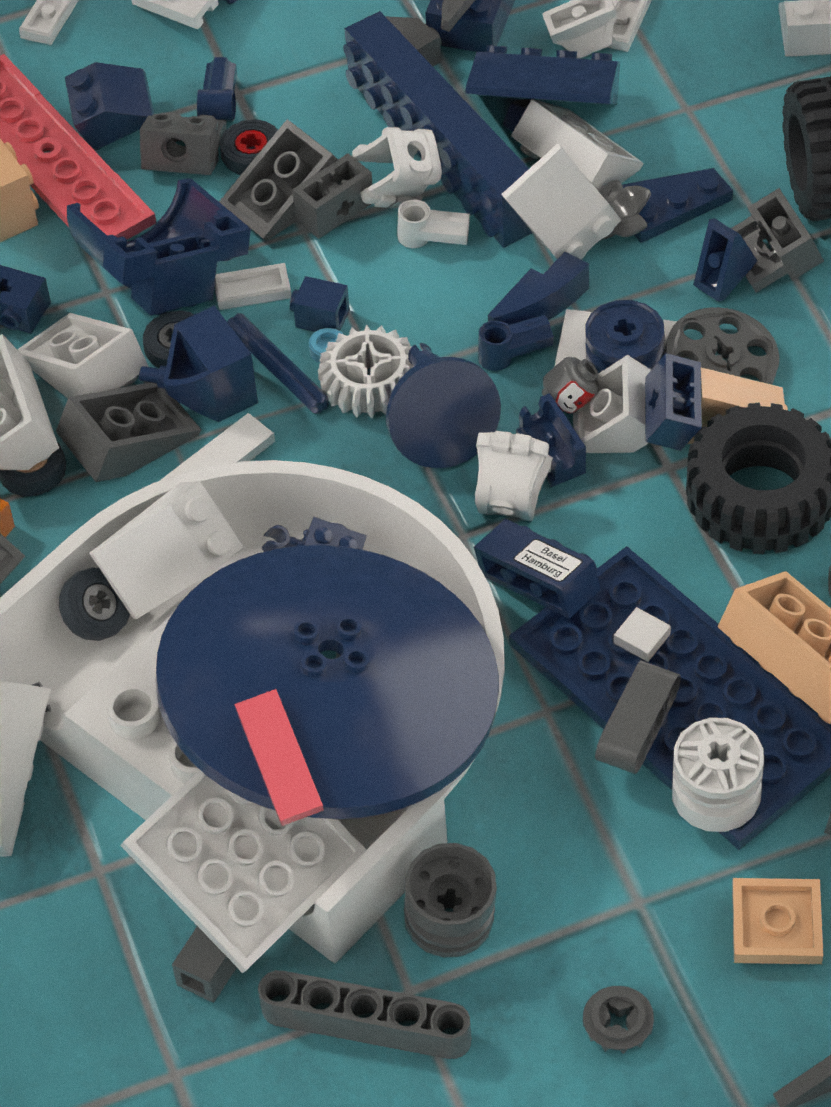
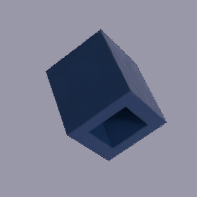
(320, 304)

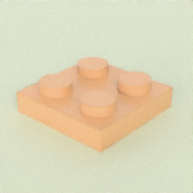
(777, 921)

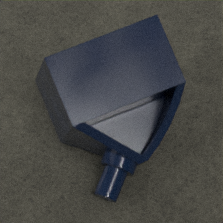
(207, 367)

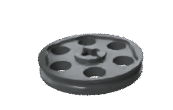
(729, 346)

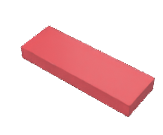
(279, 757)

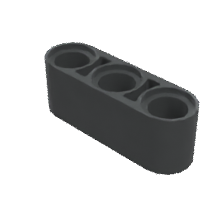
(638, 717)

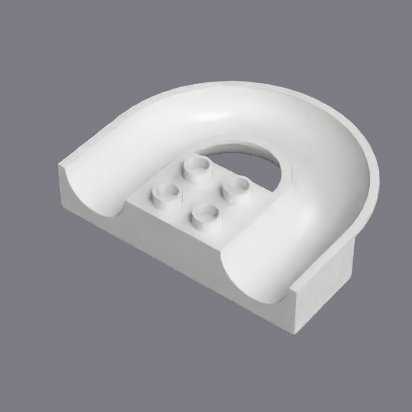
(106, 693)

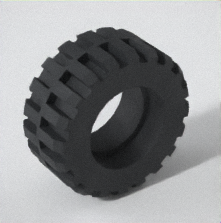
(808, 145)
(760, 517)

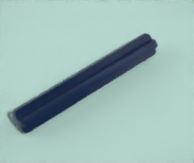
(279, 364)

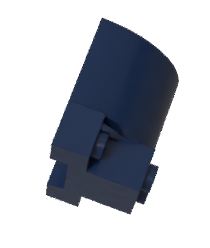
(174, 259)

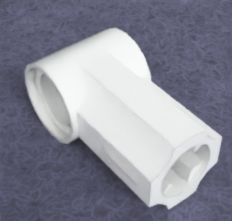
(420, 224)

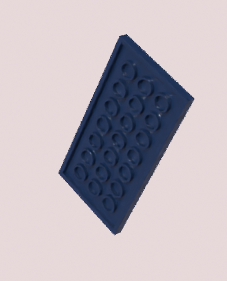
(714, 683)

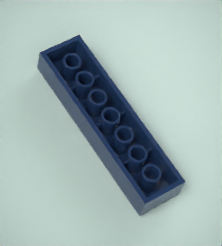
(415, 97)

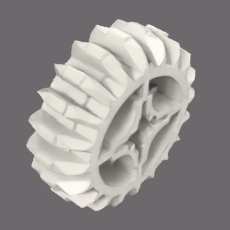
(346, 365)

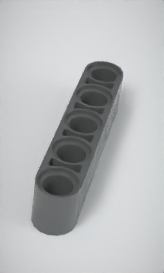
(379, 1029)

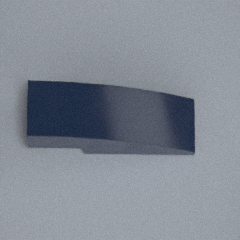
(544, 293)

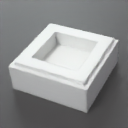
(642, 634)

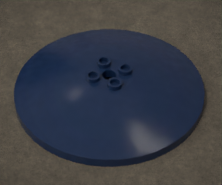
(374, 725)

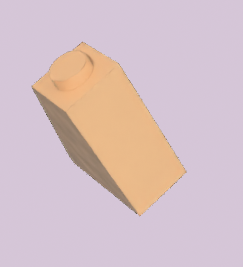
(726, 391)

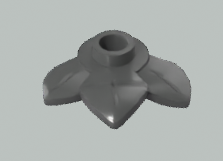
(627, 204)

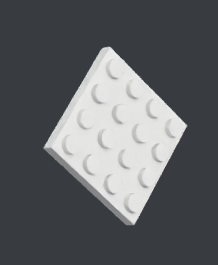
(238, 866)

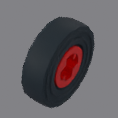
(238, 139)

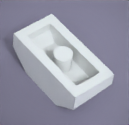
(582, 25)

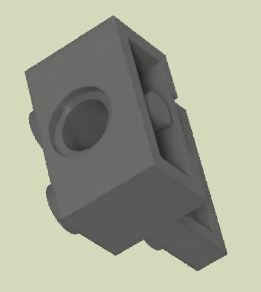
(199, 134)
(791, 243)

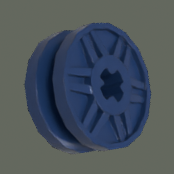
(624, 330)

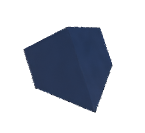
(722, 261)

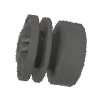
(455, 879)

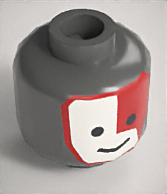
(571, 384)

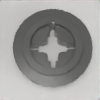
(621, 1002)

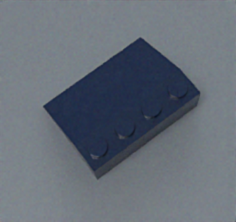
(544, 76)

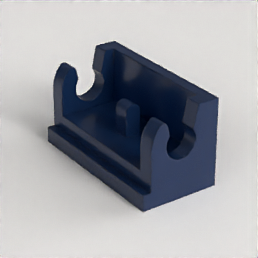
(564, 443)

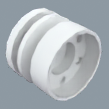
(717, 774)

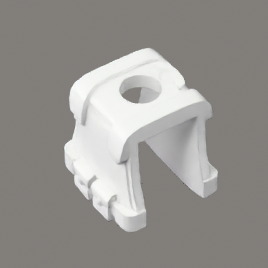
(409, 175)
(510, 473)

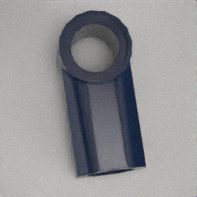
(218, 90)
(502, 342)

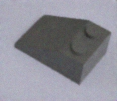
(264, 190)
(123, 429)

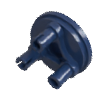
(441, 409)

